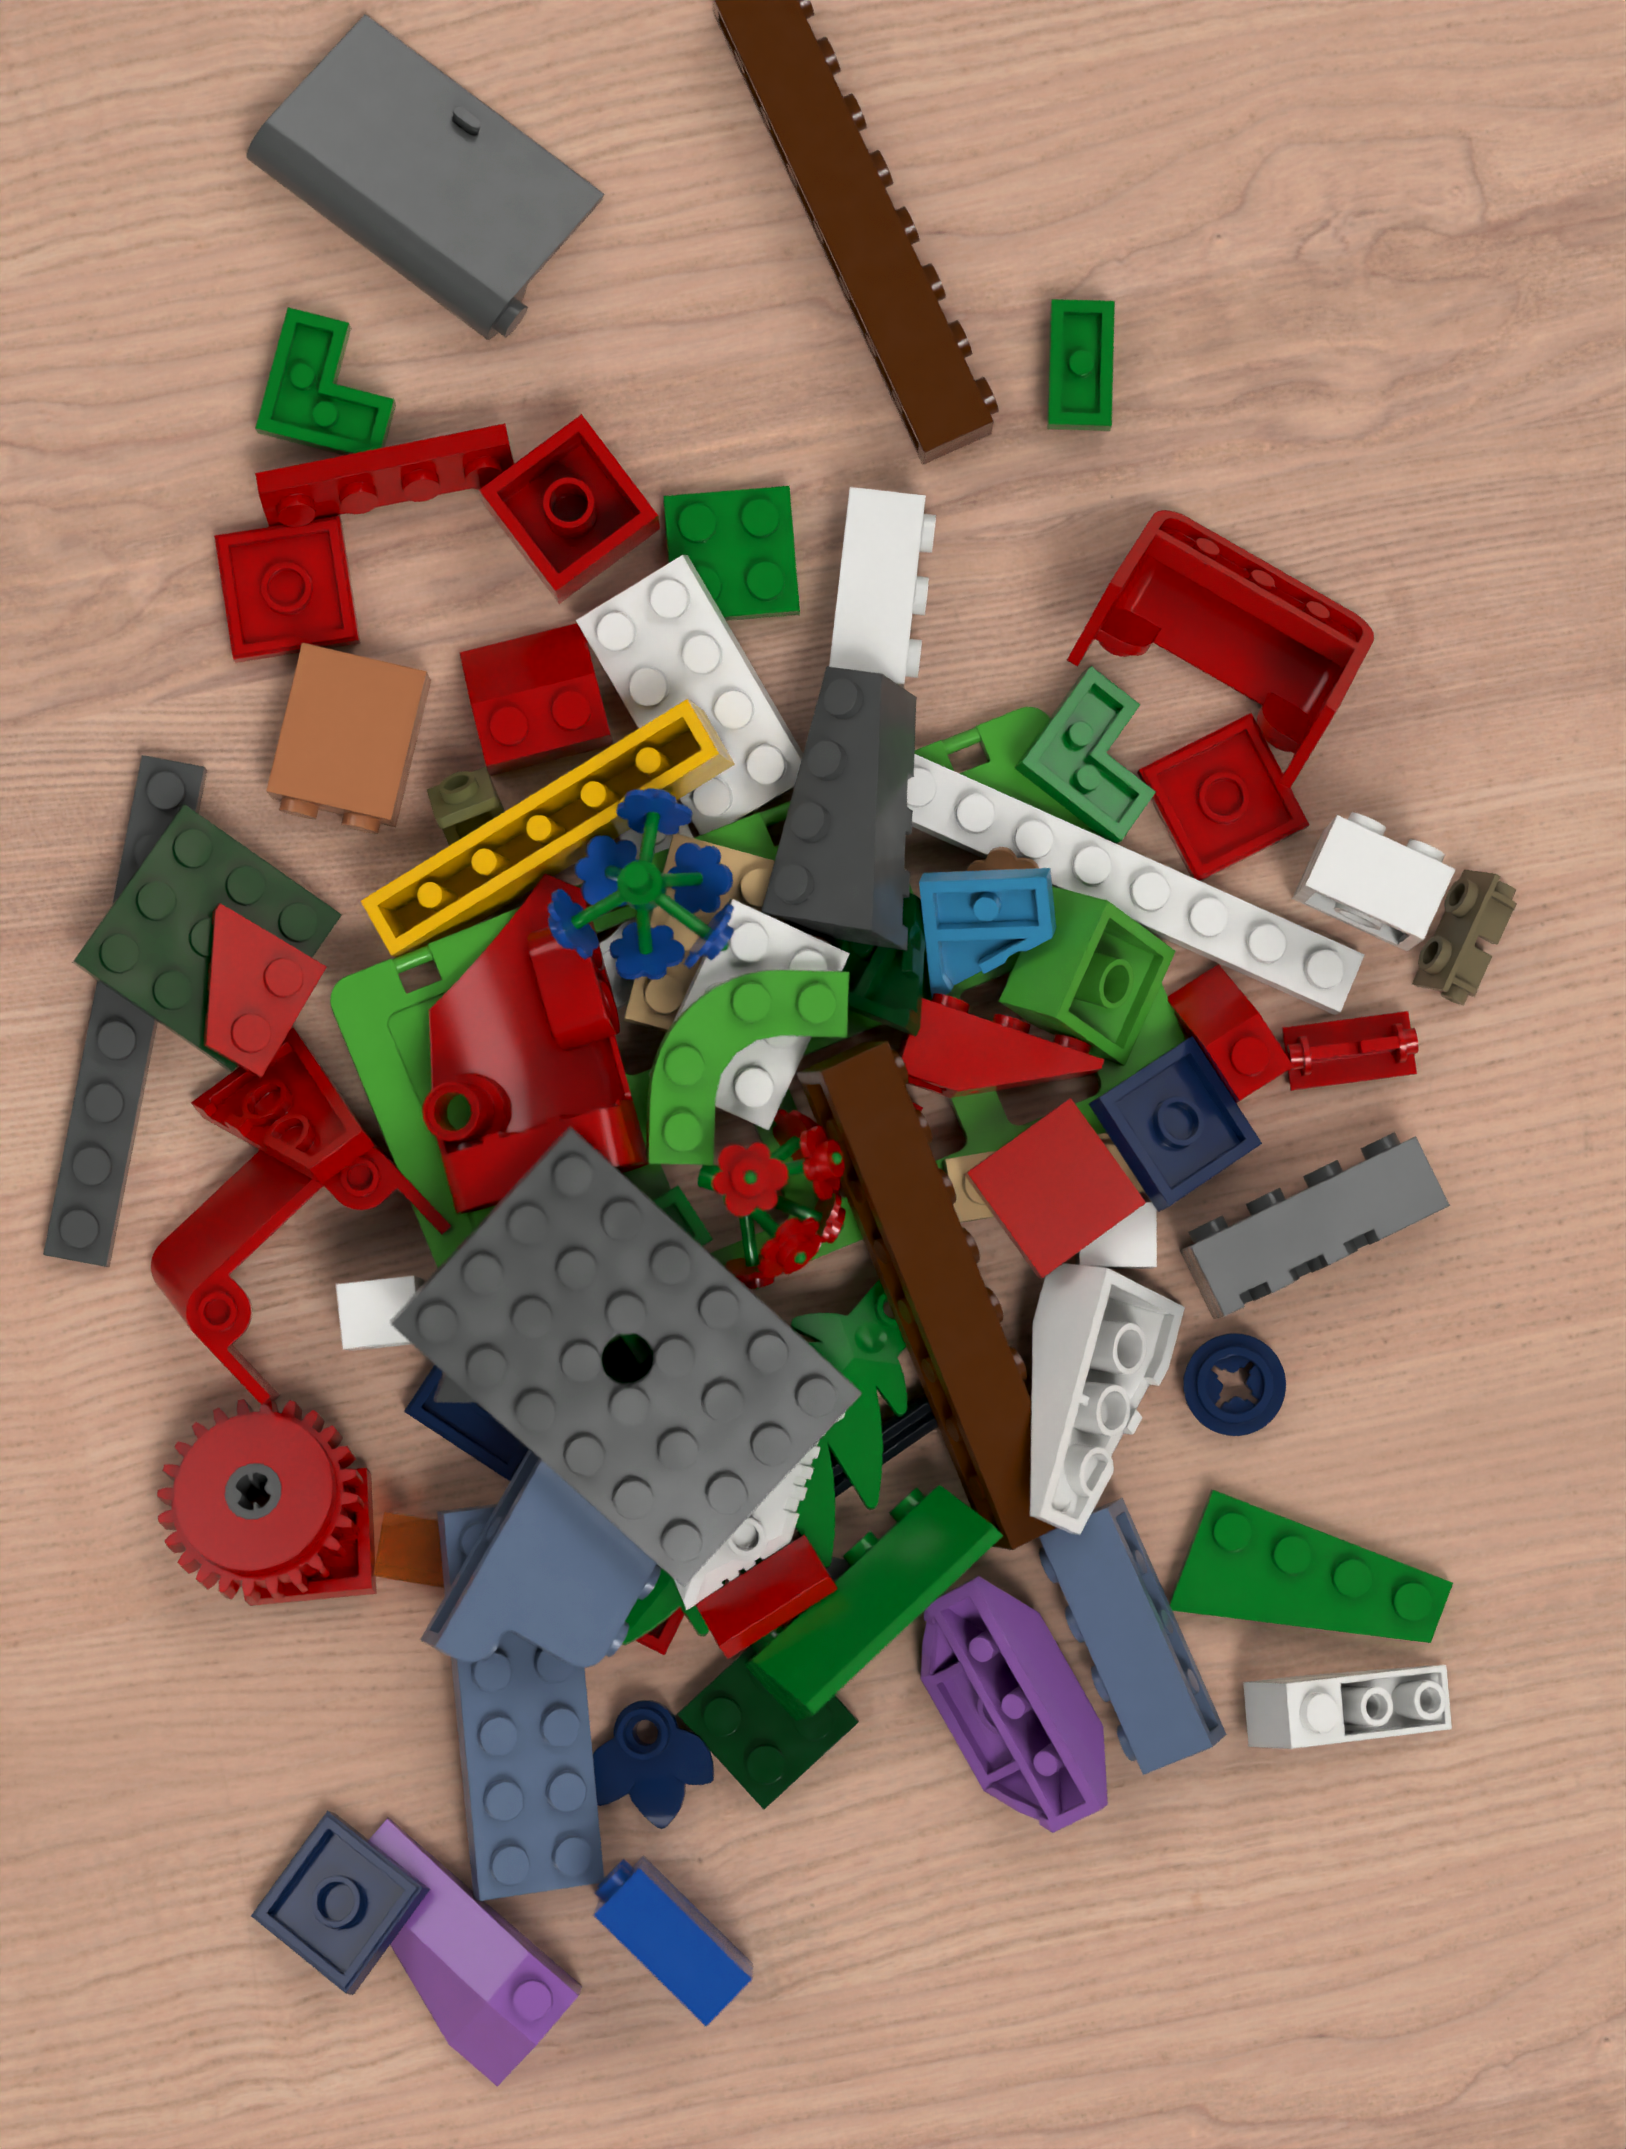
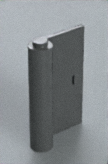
(424, 176)

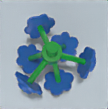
(617, 879)

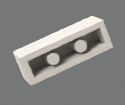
(881, 583)

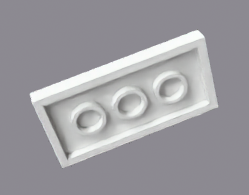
(673, 645)

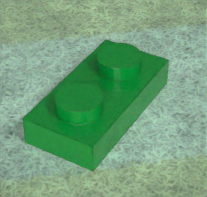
(1080, 365)

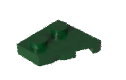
(889, 981)

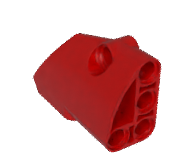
(532, 1054)

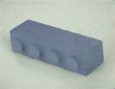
(1132, 1639)

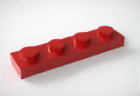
(384, 476)

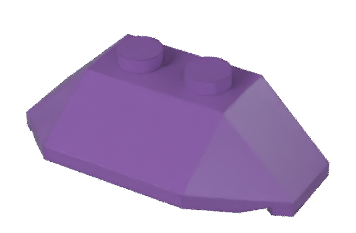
(1014, 1704)

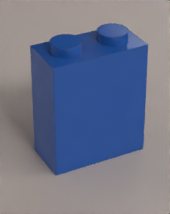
(672, 1938)

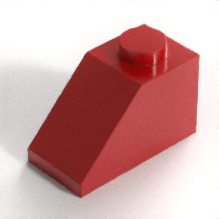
(1229, 1032)

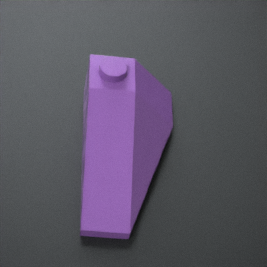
(473, 1968)

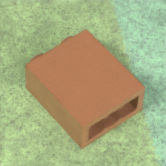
(348, 738)

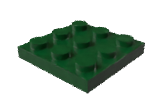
(160, 927)

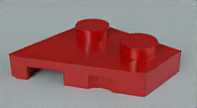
(253, 990)

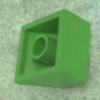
(1091, 976)

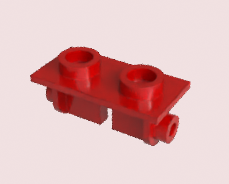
(1350, 1050)

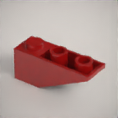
(971, 1055)

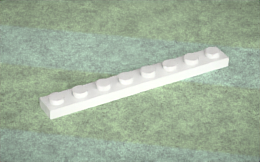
(1145, 890)

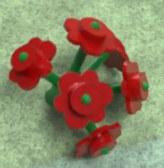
(749, 1189)

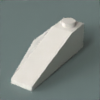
(1092, 1361)

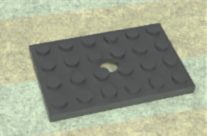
(590, 1258)

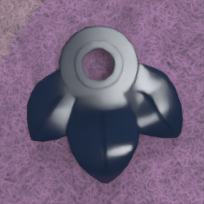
(654, 1772)

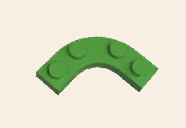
(709, 1036)

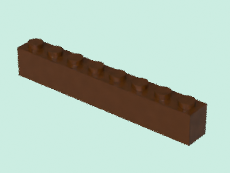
(857, 223)
(931, 1280)

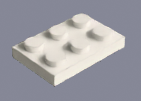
(761, 1072)

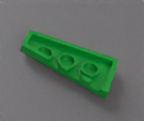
(1286, 1573)

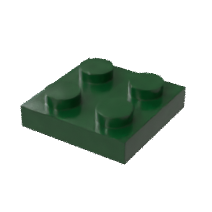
(757, 1735)

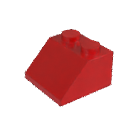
(535, 699)

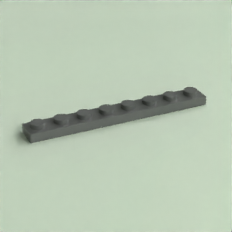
(114, 1054)

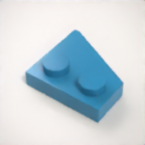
(982, 919)

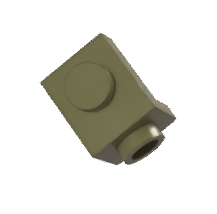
(464, 803)

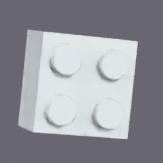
(1375, 881)

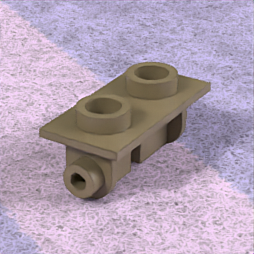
(1474, 908)

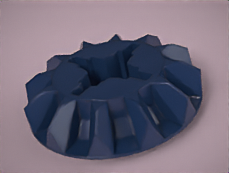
(1265, 1382)

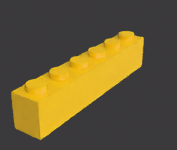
(544, 831)

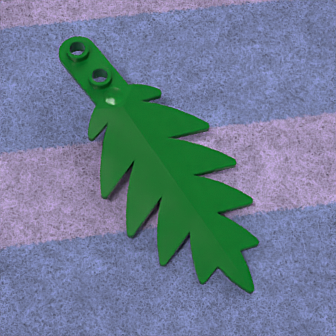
(867, 1353)

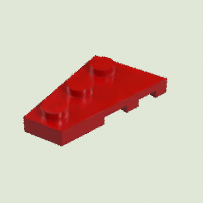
(289, 1113)

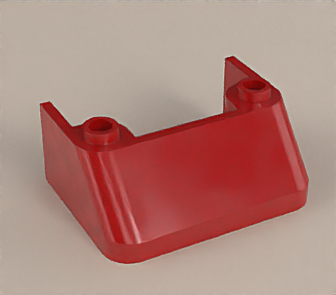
(1236, 624)
(202, 1252)

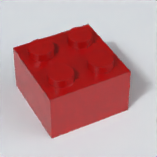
(570, 509)

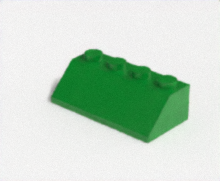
(875, 1599)

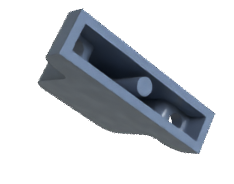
(546, 1574)

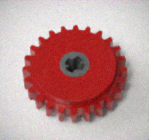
(255, 1543)

